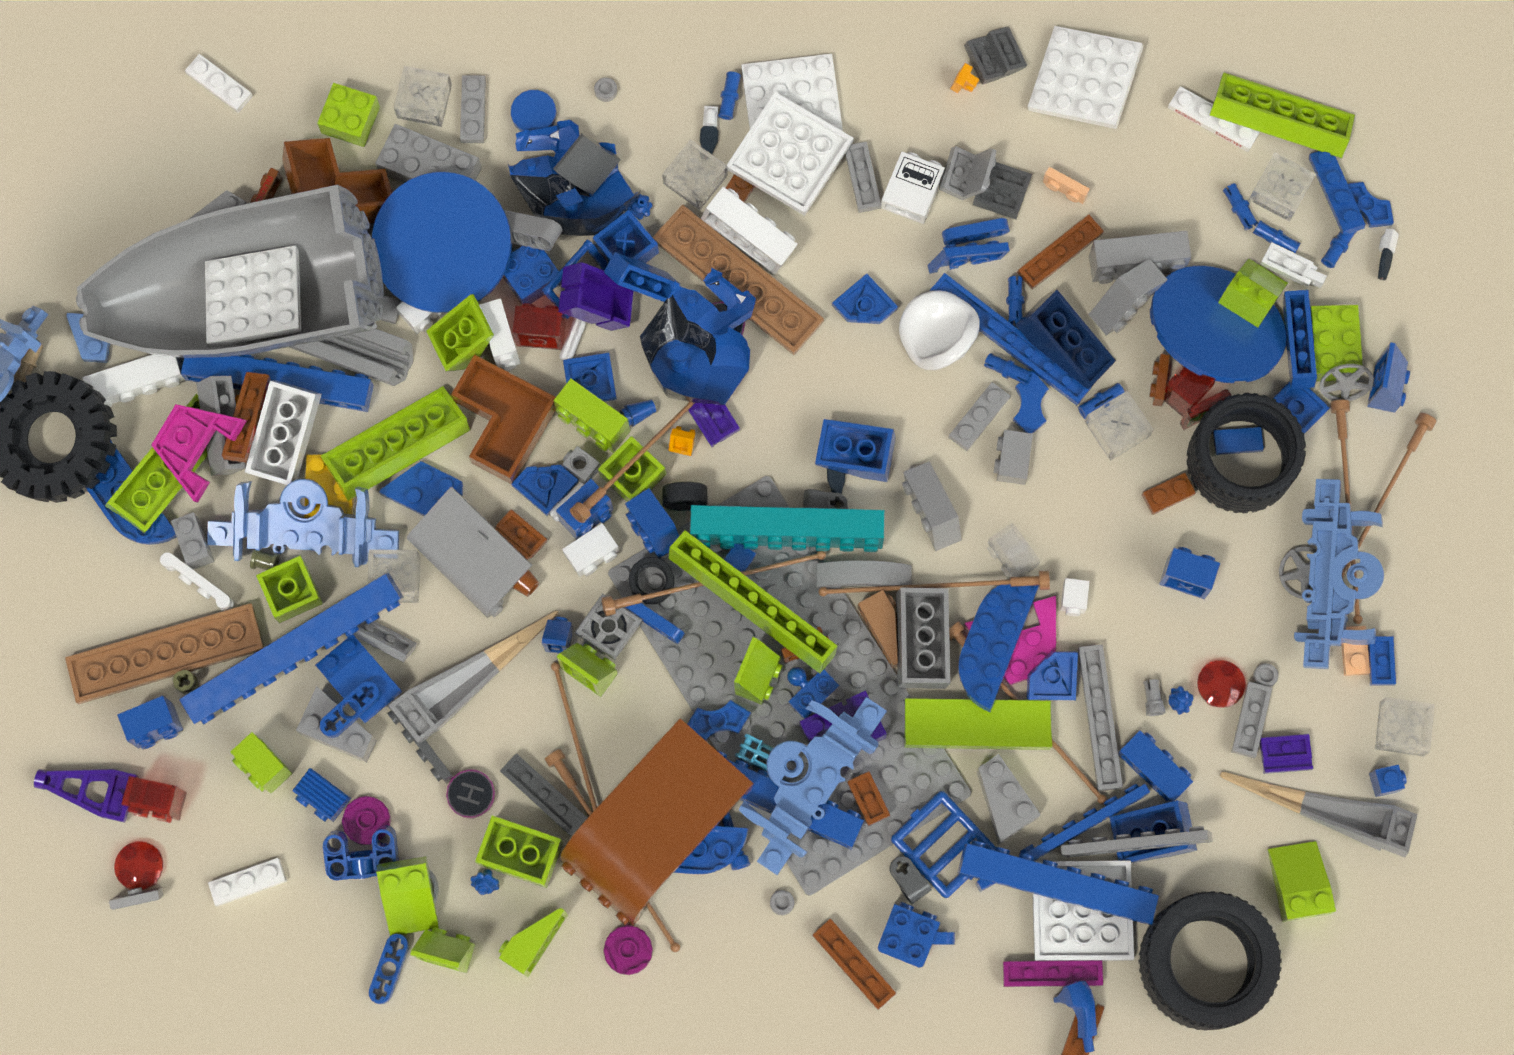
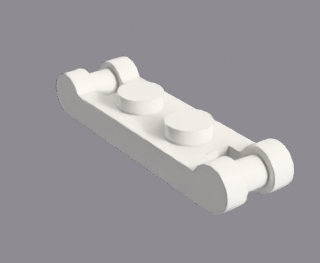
(189, 576)

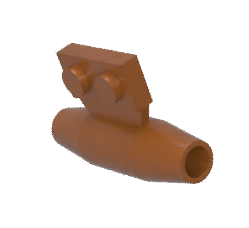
(526, 541)

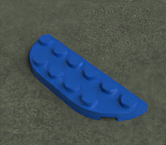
(161, 529)
(993, 641)
(715, 851)

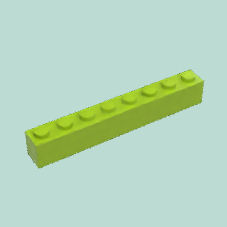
(752, 601)

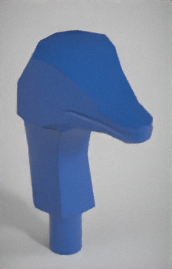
(1080, 998)

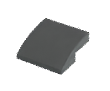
(995, 55)
(586, 164)
(1005, 191)

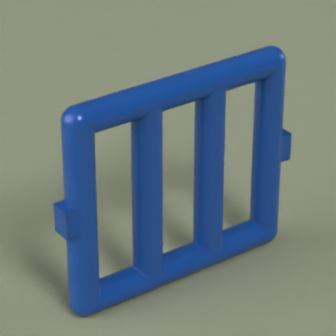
(956, 815)

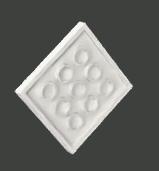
(1085, 77)
(802, 80)
(789, 153)
(252, 296)
(1080, 933)

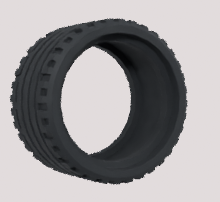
(1264, 413)

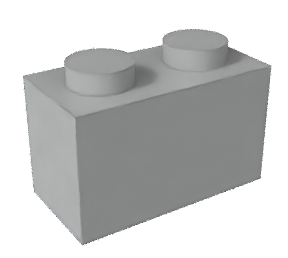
(1014, 457)
(192, 541)

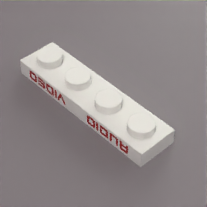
(1198, 111)

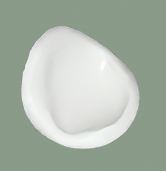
(938, 329)

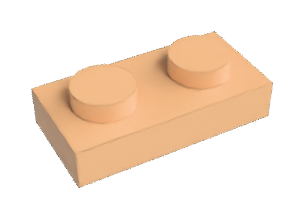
(1059, 182)
(1355, 657)

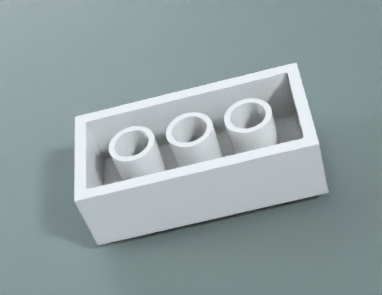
(749, 230)
(282, 432)

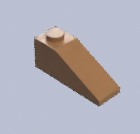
(880, 618)

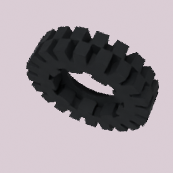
(92, 444)

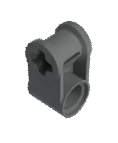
(821, 499)
(911, 884)

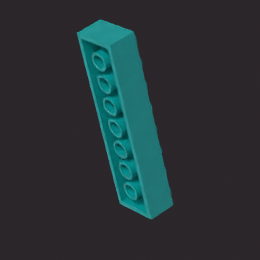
(788, 527)

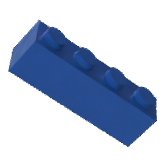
(1299, 339)

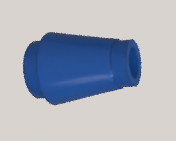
(638, 411)

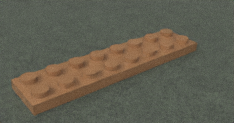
(702, 248)
(164, 653)

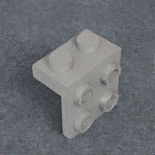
(967, 173)

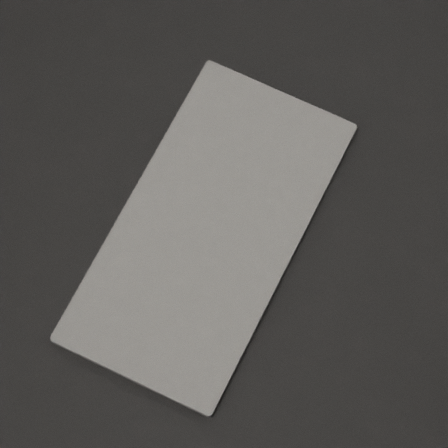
(712, 654)

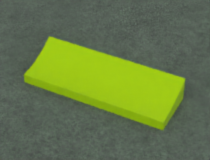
(1282, 115)
(396, 442)
(149, 488)
(967, 726)

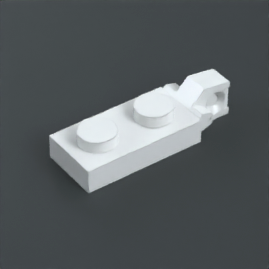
(1292, 266)

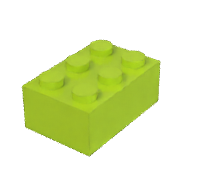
(1336, 338)
(591, 416)
(519, 851)

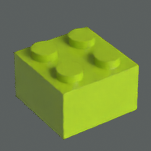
(348, 114)
(639, 477)
(289, 589)
(258, 759)

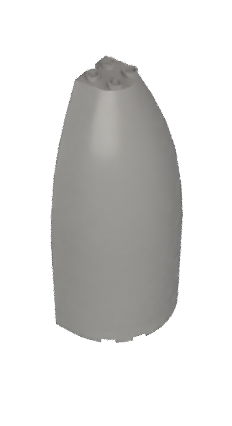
(156, 289)

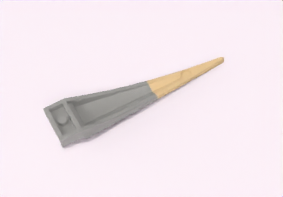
(437, 700)
(1367, 822)

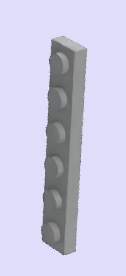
(1100, 718)
(1147, 841)

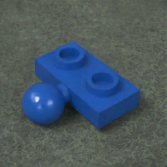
(816, 689)

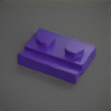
(714, 422)
(1286, 754)

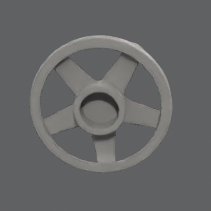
(1346, 382)
(1301, 573)

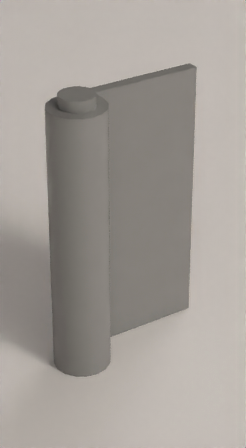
(469, 552)

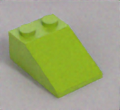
(1252, 292)
(460, 335)
(587, 668)
(757, 672)
(1301, 881)
(407, 895)
(530, 944)
(444, 950)

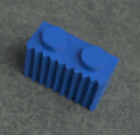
(320, 794)

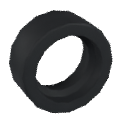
(681, 495)
(651, 562)

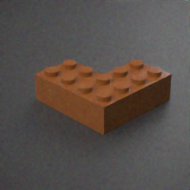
(314, 166)
(515, 416)

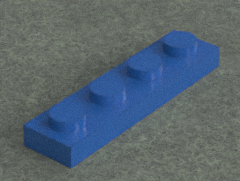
(1337, 192)

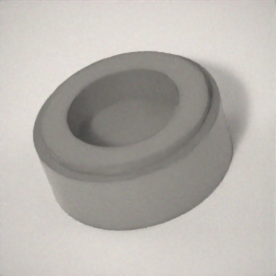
(605, 89)
(1265, 675)
(782, 902)

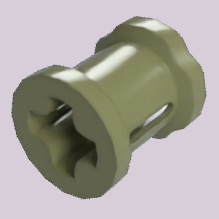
(264, 560)
(185, 675)

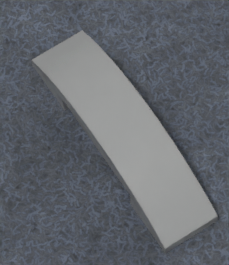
(862, 574)

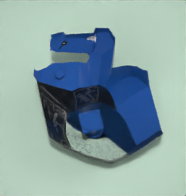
(557, 198)
(695, 346)

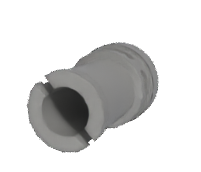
(1154, 704)

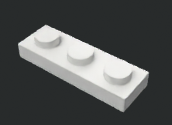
(218, 83)
(247, 882)

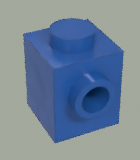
(1388, 780)

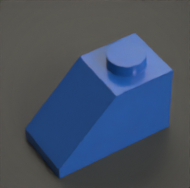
(557, 635)

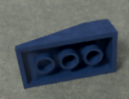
(1066, 339)

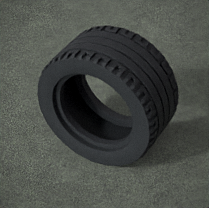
(1251, 930)

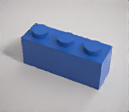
(640, 277)
(1155, 766)

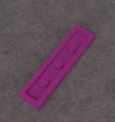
(1051, 973)

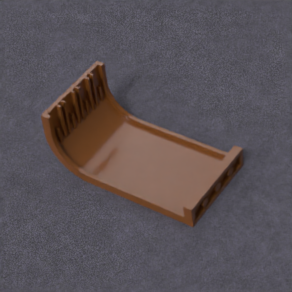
(653, 821)

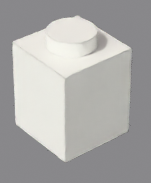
(1074, 596)

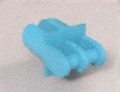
(758, 753)

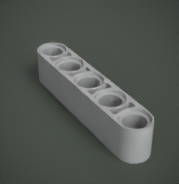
(533, 230)

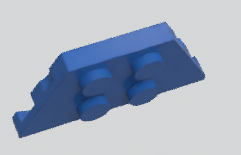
(420, 487)

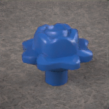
(641, 207)
(1180, 700)
(484, 882)

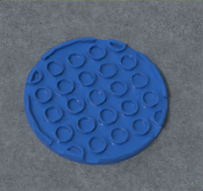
(442, 241)
(1210, 336)

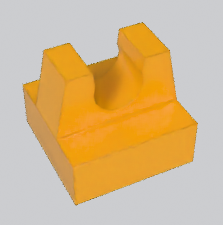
(964, 79)
(682, 441)

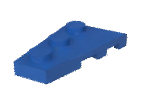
(976, 254)

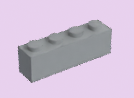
(218, 396)

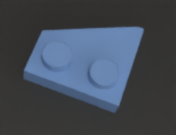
(90, 348)

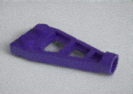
(109, 809)

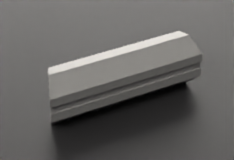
(367, 353)

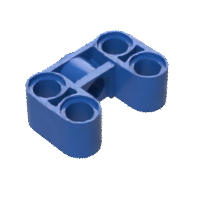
(359, 863)

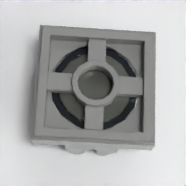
(610, 632)

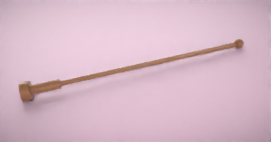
(1340, 408)
(1424, 423)
(581, 511)
(1041, 580)
(609, 605)
(955, 632)
(555, 666)
(556, 759)

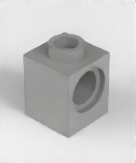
(585, 474)

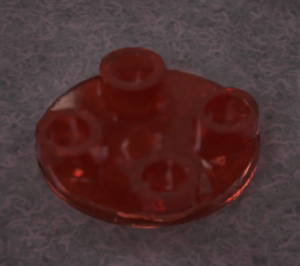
(1221, 684)
(138, 865)

